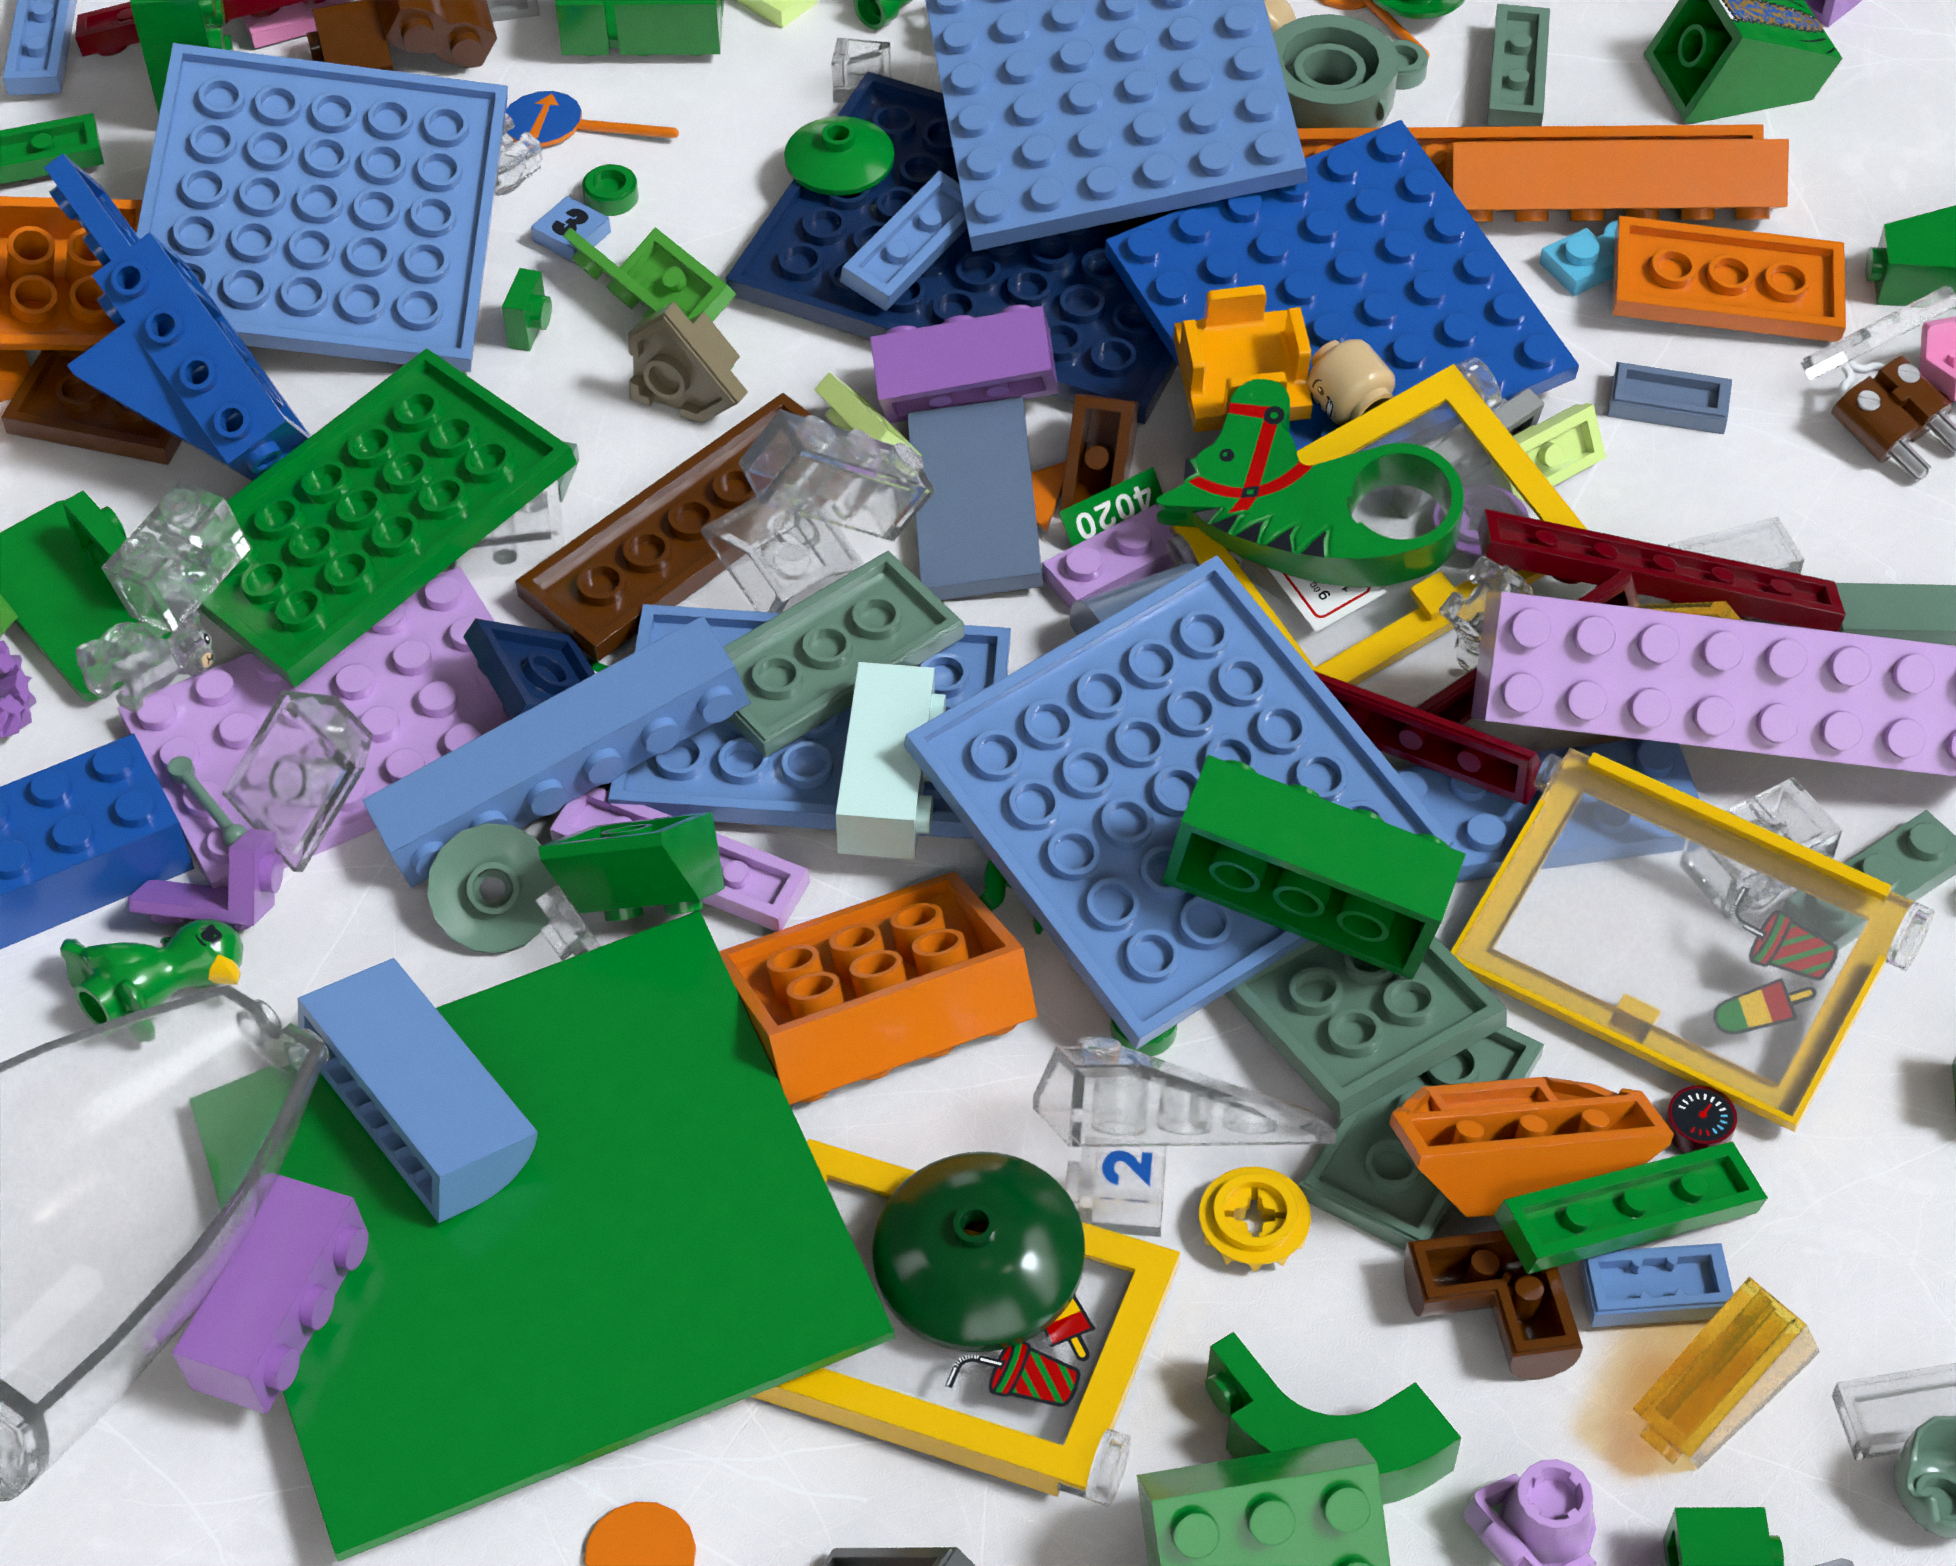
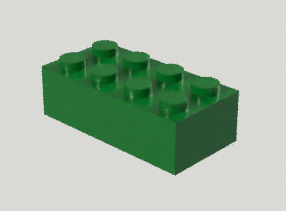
(1313, 866)

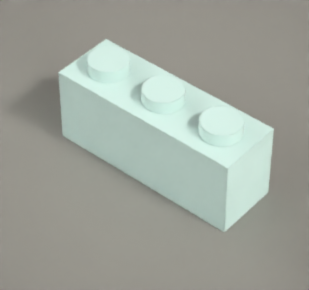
(881, 783)

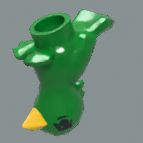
(136, 976)

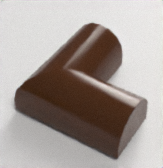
(1486, 1273)

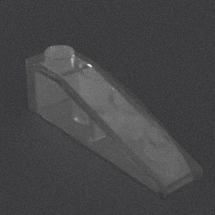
(1129, 1099)

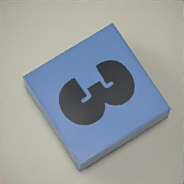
(570, 214)

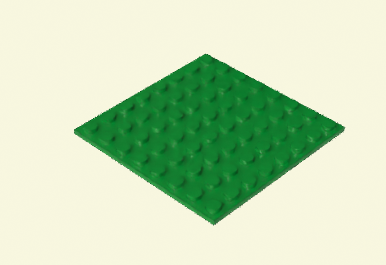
(618, 1286)

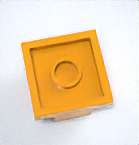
(1241, 344)

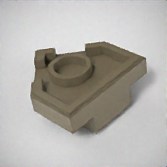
(683, 364)

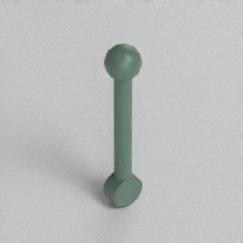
(183, 772)

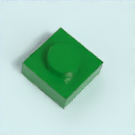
(526, 309)

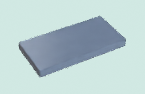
(982, 519)

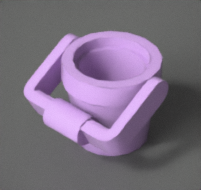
(1542, 1516)

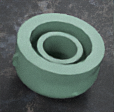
(1337, 71)

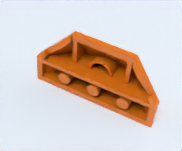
(1524, 1136)

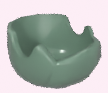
(1928, 1476)

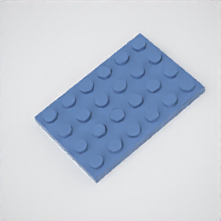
(801, 781)

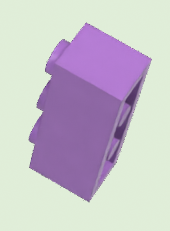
(964, 362)
(273, 1295)

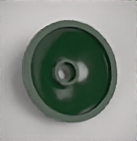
(987, 1286)

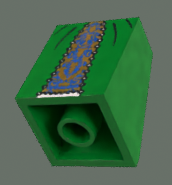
(1740, 56)

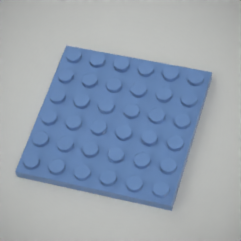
(1109, 109)
(328, 200)
(1089, 764)

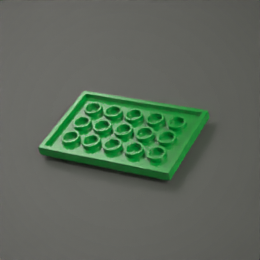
(376, 512)

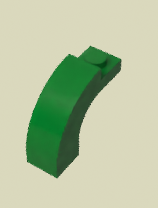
(1402, 1434)

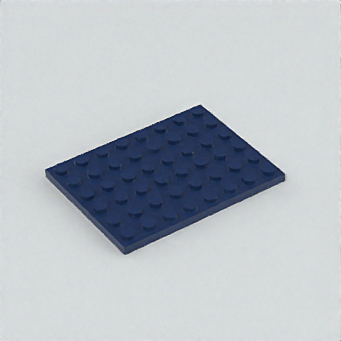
(1094, 323)

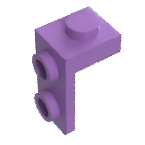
(252, 882)

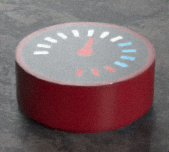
(1700, 1118)

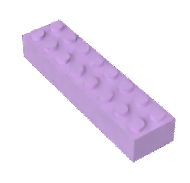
(1717, 683)

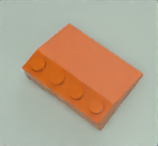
(48, 277)
(880, 985)

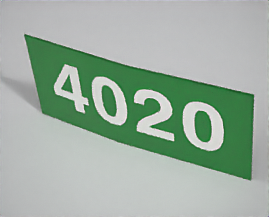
(1111, 506)

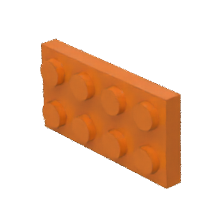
(1729, 279)

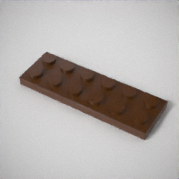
(647, 546)

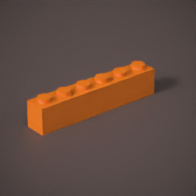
(1619, 176)

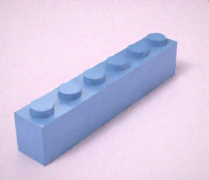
(561, 747)

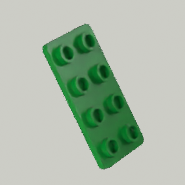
(57, 581)

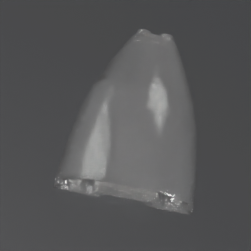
(125, 1196)

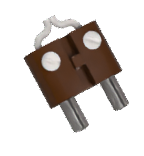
(1893, 410)

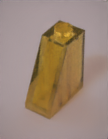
(1725, 1376)

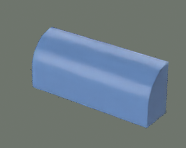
(418, 1089)

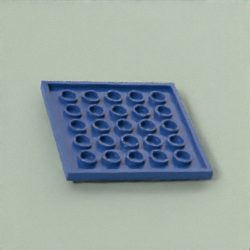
(1368, 255)

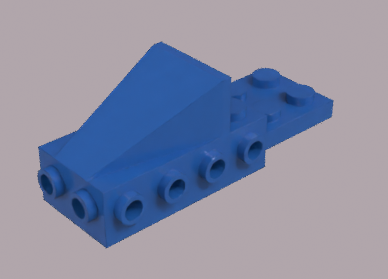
(173, 346)

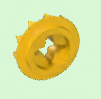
(1279, 1203)

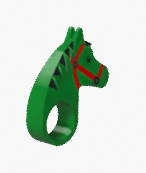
(1298, 517)

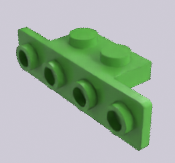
(656, 276)

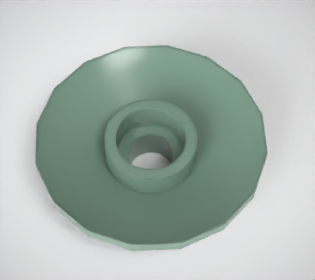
(456, 882)

